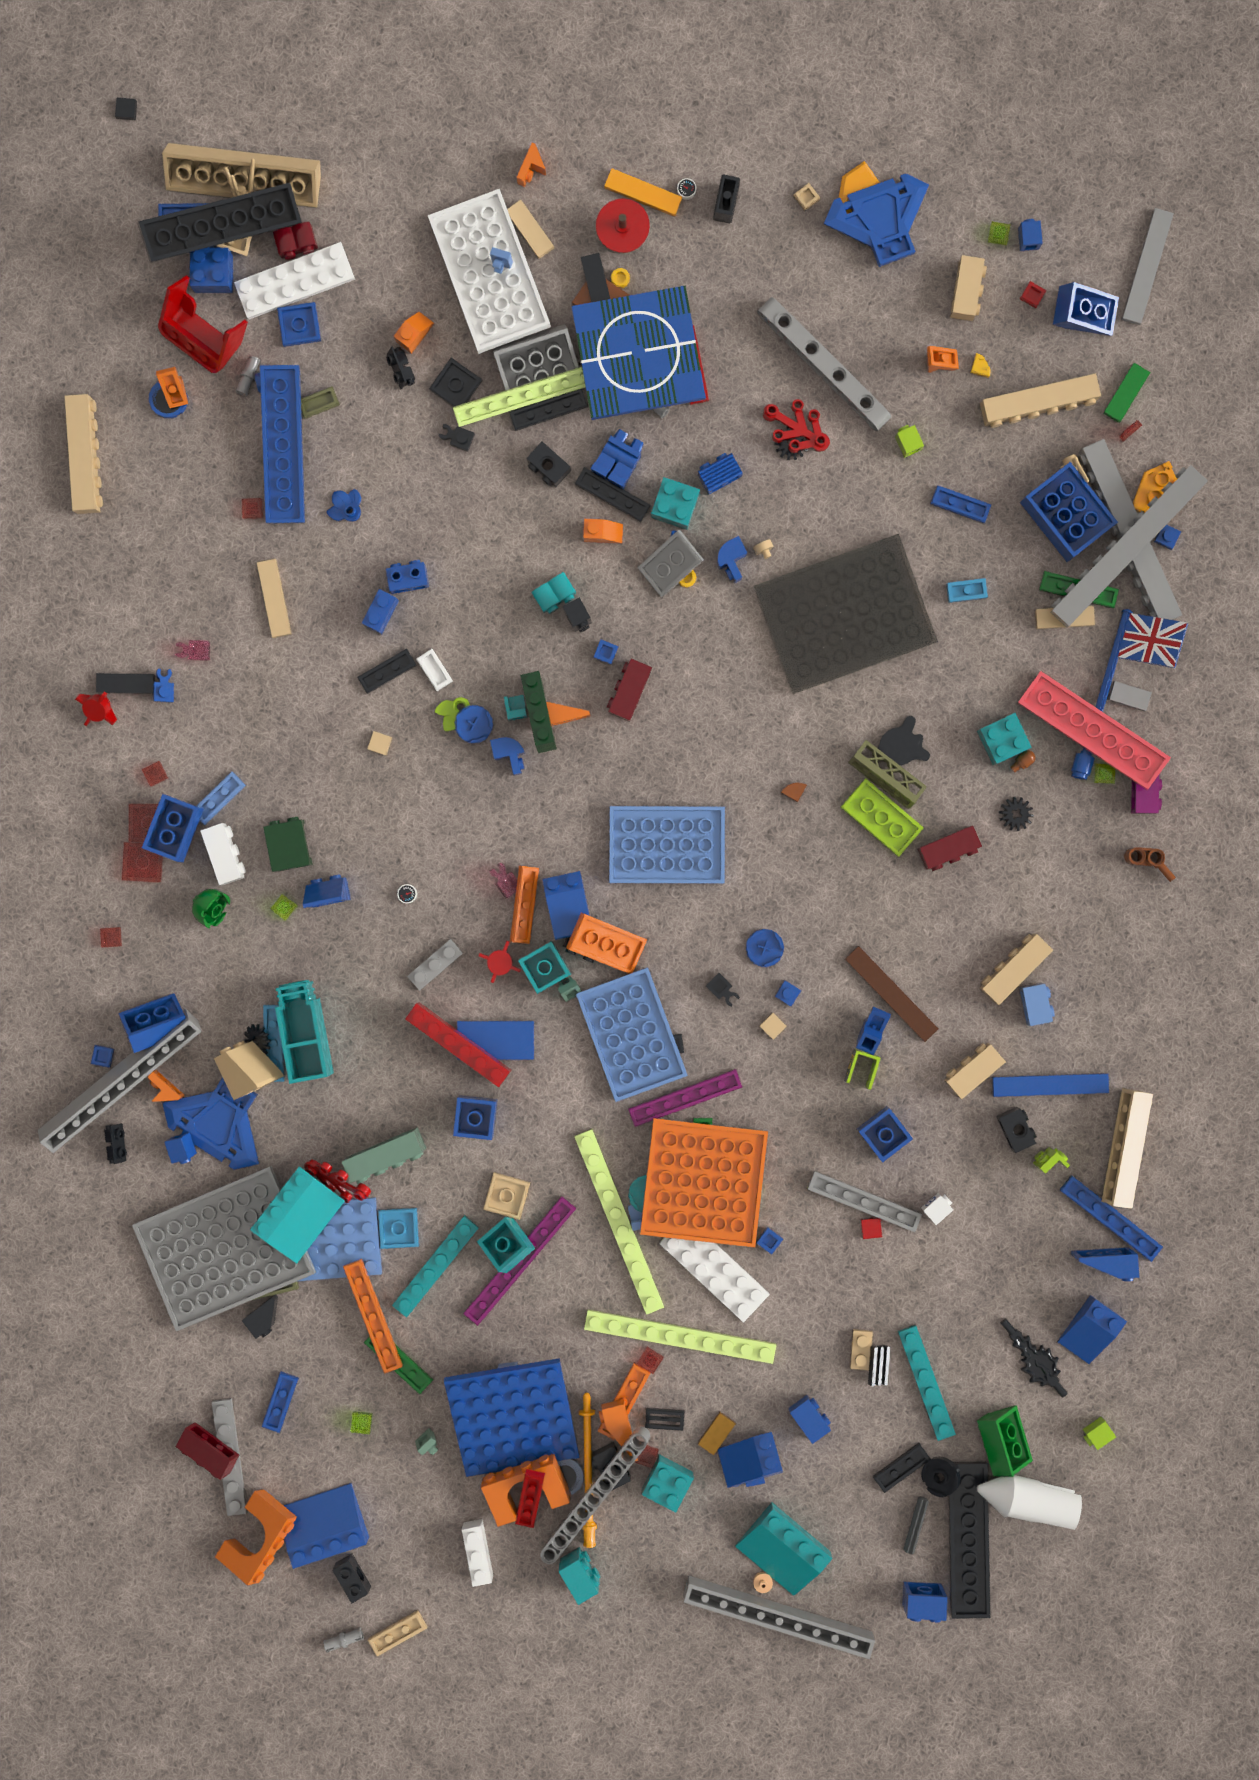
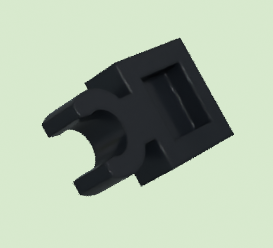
(459, 438)
(720, 987)

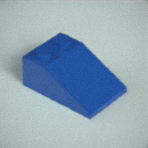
(1085, 309)
(326, 892)
(565, 902)
(151, 1021)
(1113, 1261)
(1091, 1330)
(750, 1460)

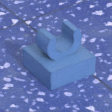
(500, 259)

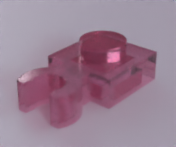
(196, 650)
(506, 882)

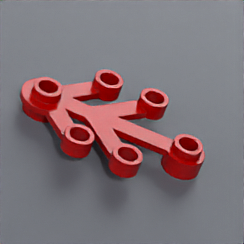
(798, 428)
(336, 1181)

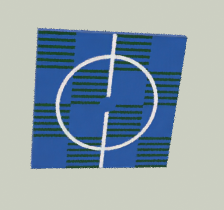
(638, 352)

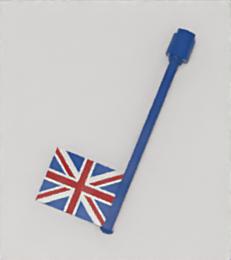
(1139, 640)

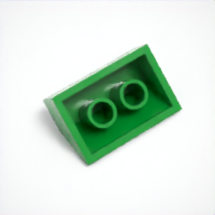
(1005, 1441)

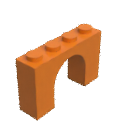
(497, 1486)
(277, 1524)

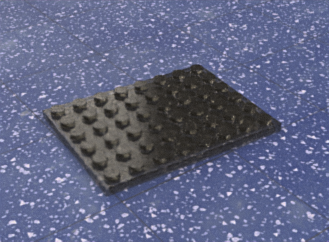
(845, 614)

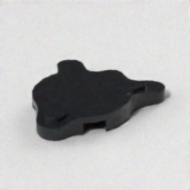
(902, 744)

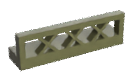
(884, 780)

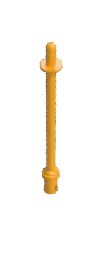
(590, 1526)

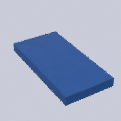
(501, 1038)

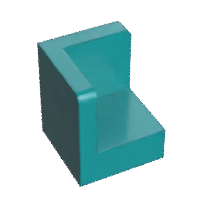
(515, 707)

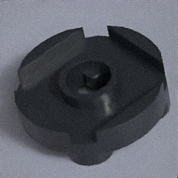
(950, 1472)

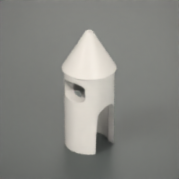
(1033, 1501)

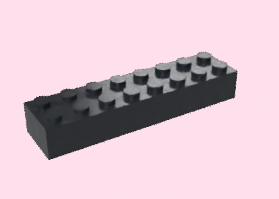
(219, 222)

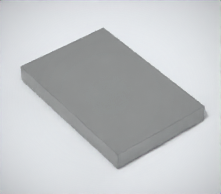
(670, 563)

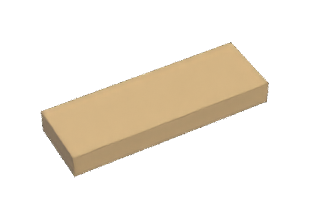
(530, 229)
(1046, 620)
(397, 1633)

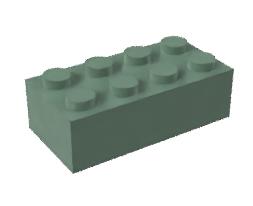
(383, 1155)

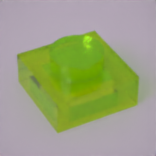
(999, 233)
(1104, 774)
(284, 907)
(361, 1422)

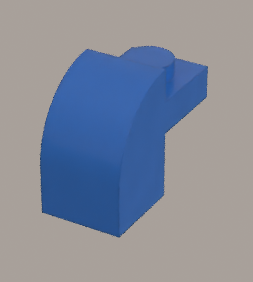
(730, 553)
(508, 747)
(872, 1030)

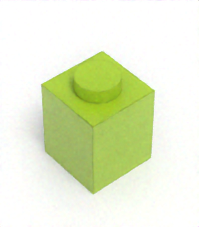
(909, 440)
(1098, 1433)

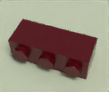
(629, 689)
(950, 848)
(207, 1451)

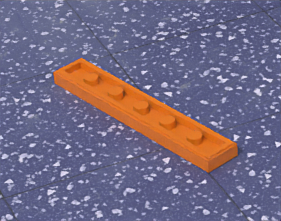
(373, 1316)

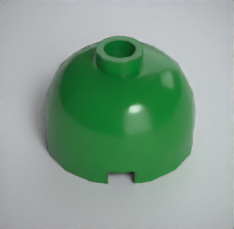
(207, 910)

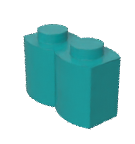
(554, 592)

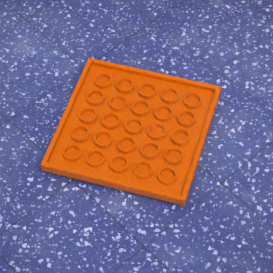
(704, 1182)

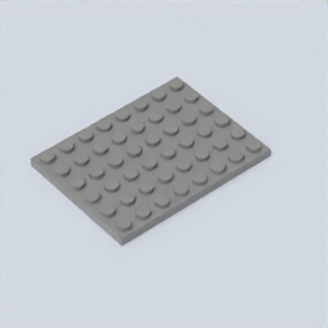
(209, 1256)

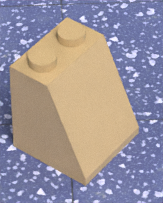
(246, 1069)

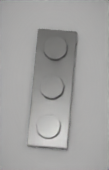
(435, 964)

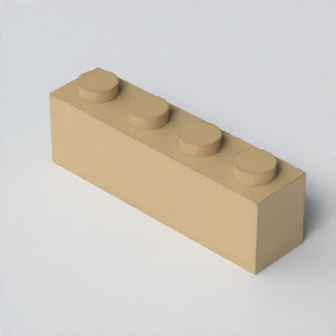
(1016, 968)

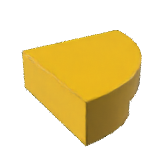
(980, 366)

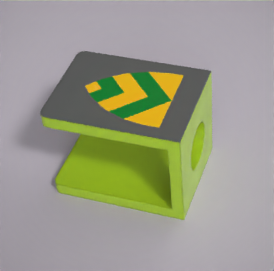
(874, 1067)

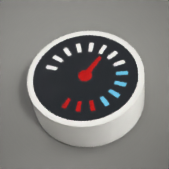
(686, 189)
(407, 893)

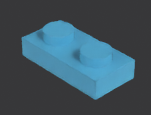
(967, 590)

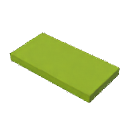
(882, 817)

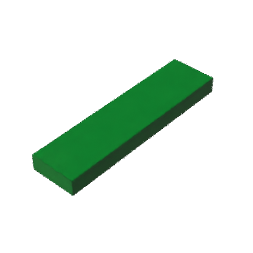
(1058, 584)
(410, 1371)

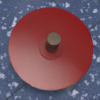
(622, 225)

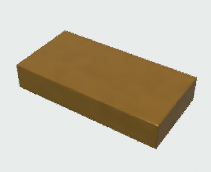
(716, 1433)

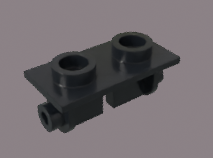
(396, 359)
(116, 1152)

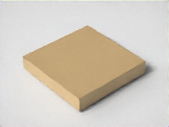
(506, 1195)

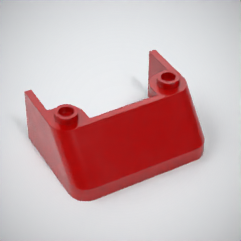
(195, 335)

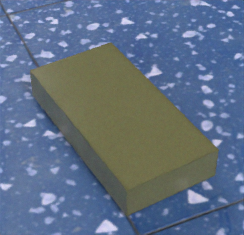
(319, 402)

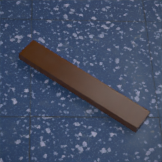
(891, 994)

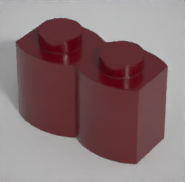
(295, 240)

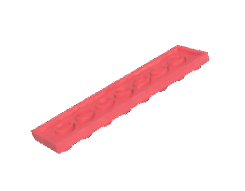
(1094, 730)

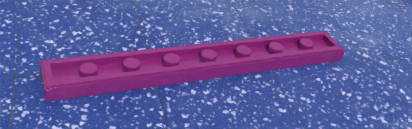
(503, 1281)

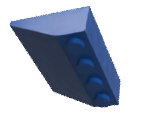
(1068, 512)
(325, 1526)

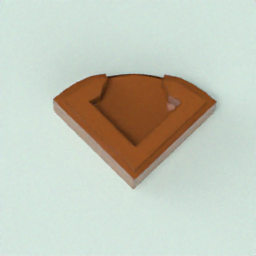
(794, 791)

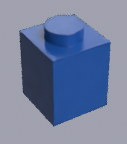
(1030, 235)
(180, 1148)

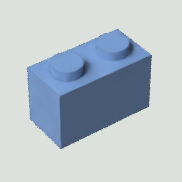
(1036, 1004)

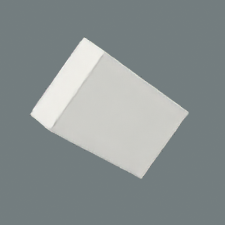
(434, 669)

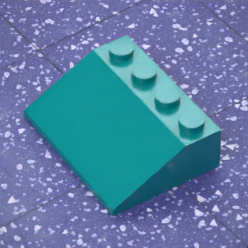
(297, 1215)
(784, 1549)

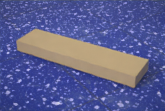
(274, 598)

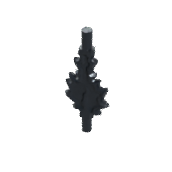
(1039, 1363)

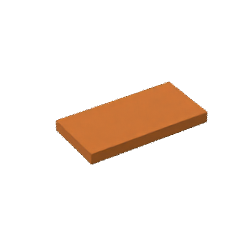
(606, 943)

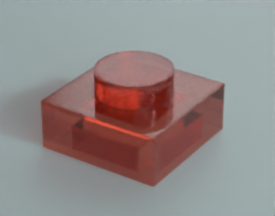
(650, 1360)

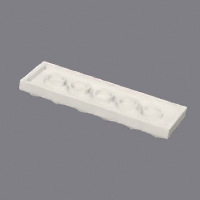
(294, 280)
(718, 1274)

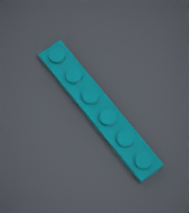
(435, 1266)
(926, 1382)

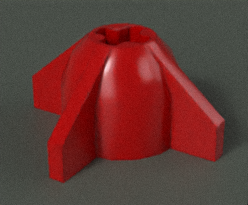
(96, 708)
(500, 962)

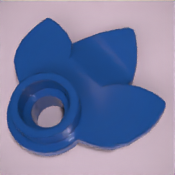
(343, 503)

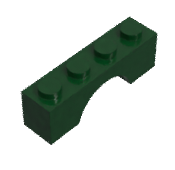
(538, 712)

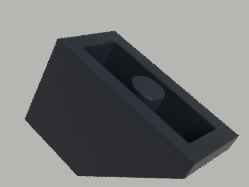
(262, 1318)

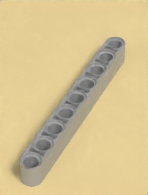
(591, 1503)

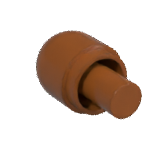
(1023, 760)

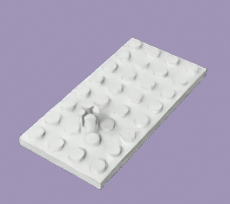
(494, 304)

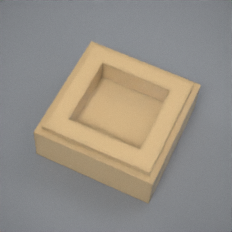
(806, 196)
(379, 743)
(773, 1026)

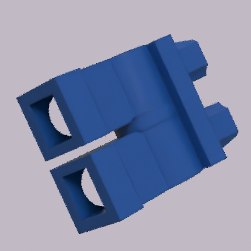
(622, 455)

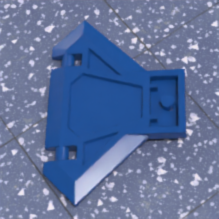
(881, 217)
(216, 1124)

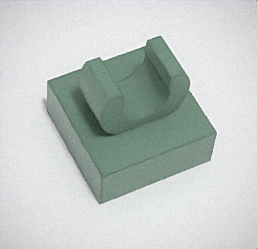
(569, 990)
(426, 1442)

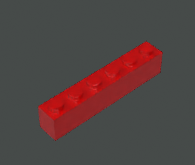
(458, 1044)

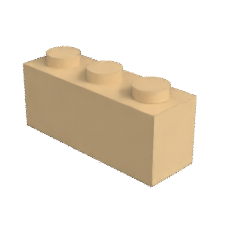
(968, 288)
(974, 1070)

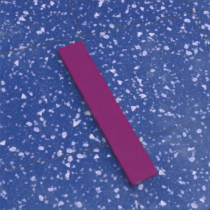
(685, 1097)

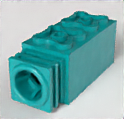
(303, 1032)

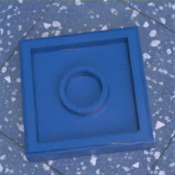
(299, 324)

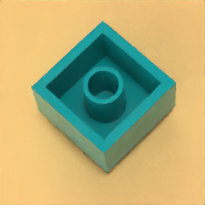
(675, 503)
(1004, 739)
(544, 967)
(506, 1245)
(667, 1483)
(579, 1575)

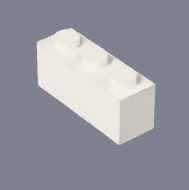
(223, 853)
(477, 1552)

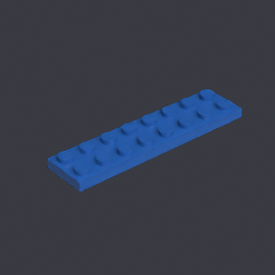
(282, 443)

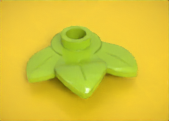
(449, 711)

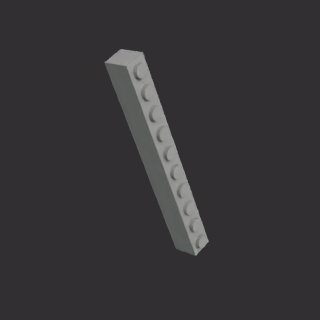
(1114, 495)
(1129, 546)
(115, 1085)
(779, 1617)

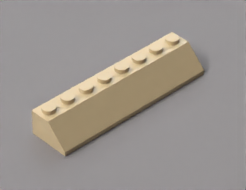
(202, 172)

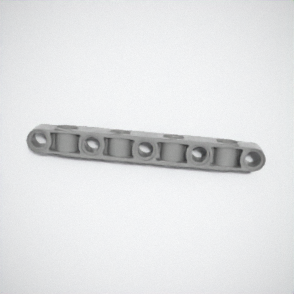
(824, 363)

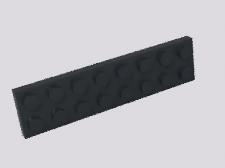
(969, 1544)

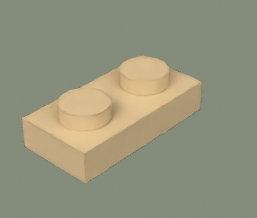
(861, 1349)

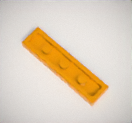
(643, 192)

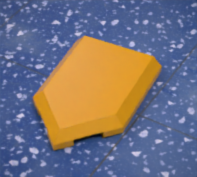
(856, 180)
(1151, 485)

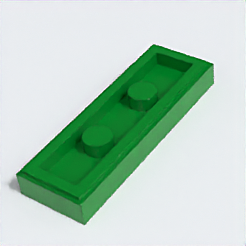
(1126, 392)

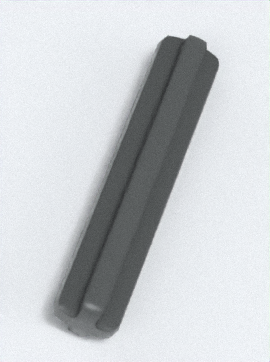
(916, 1525)

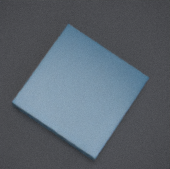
(398, 1228)

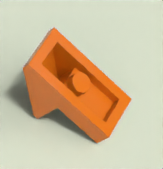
(531, 162)
(941, 359)
(172, 387)
(168, 1090)

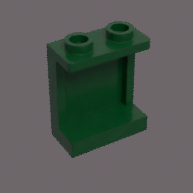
(287, 844)

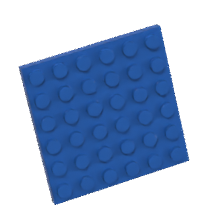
(511, 1416)

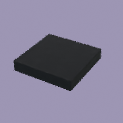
(455, 383)

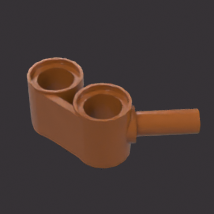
(1144, 859)

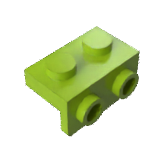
(1046, 1160)

